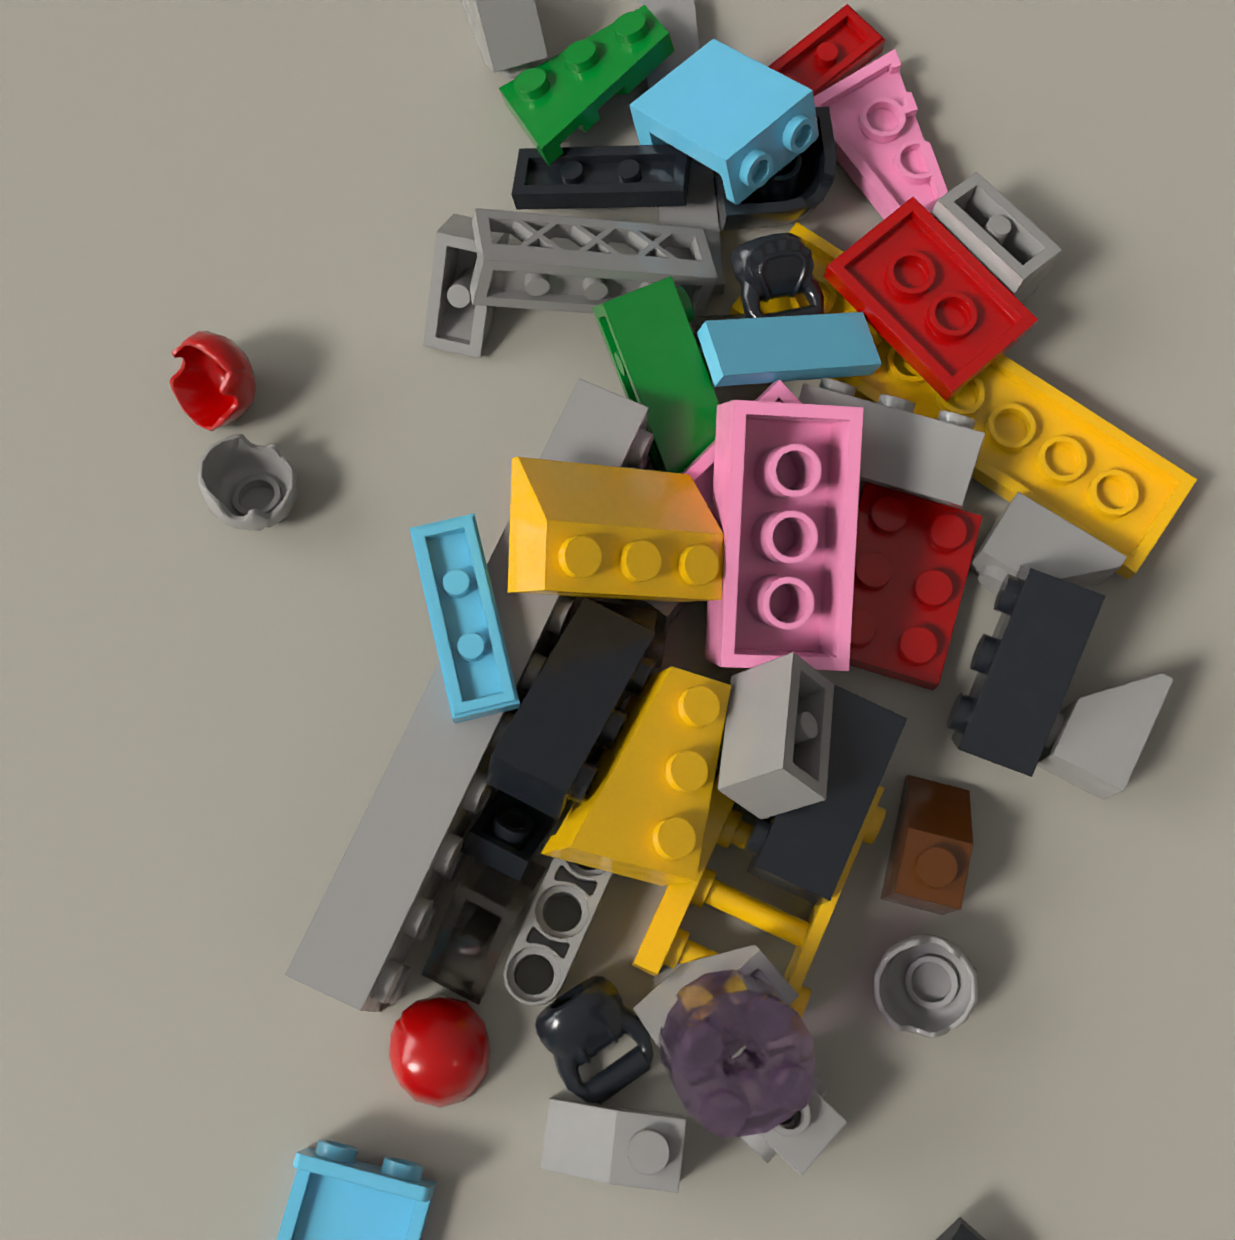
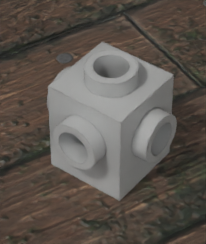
(803, 1135)

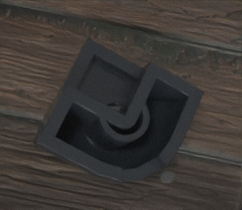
(791, 191)

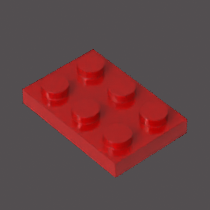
(930, 298)
(908, 583)

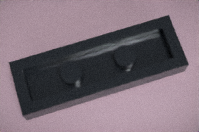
(602, 178)

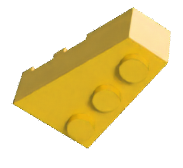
(652, 785)

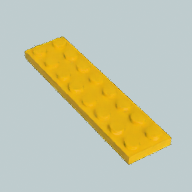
(1032, 439)

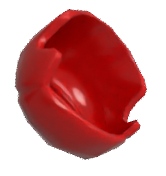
(213, 381)
(439, 1050)

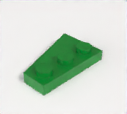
(578, 81)

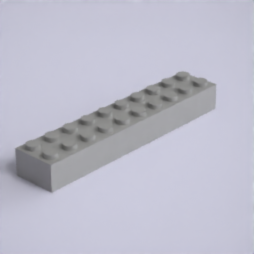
(441, 768)

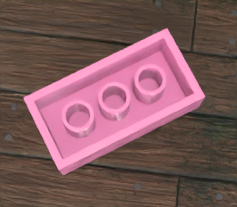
(789, 532)

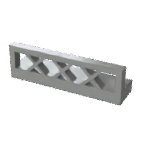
(559, 279)

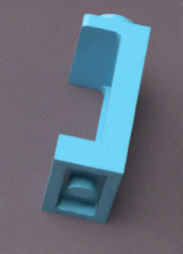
(729, 117)
(355, 1199)

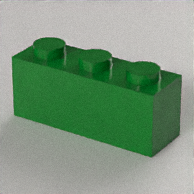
(662, 369)

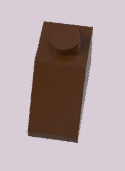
(930, 847)

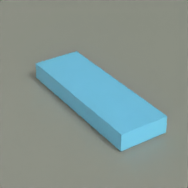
(788, 348)
(464, 618)

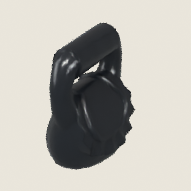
(775, 269)
(584, 1025)

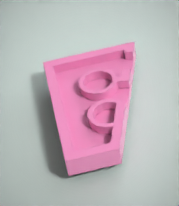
(881, 138)

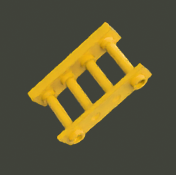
(669, 943)

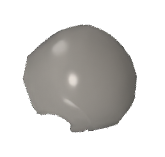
(247, 483)
(925, 985)

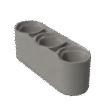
(557, 947)

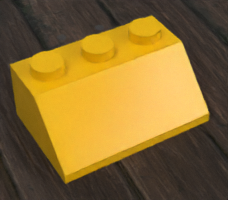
(611, 533)

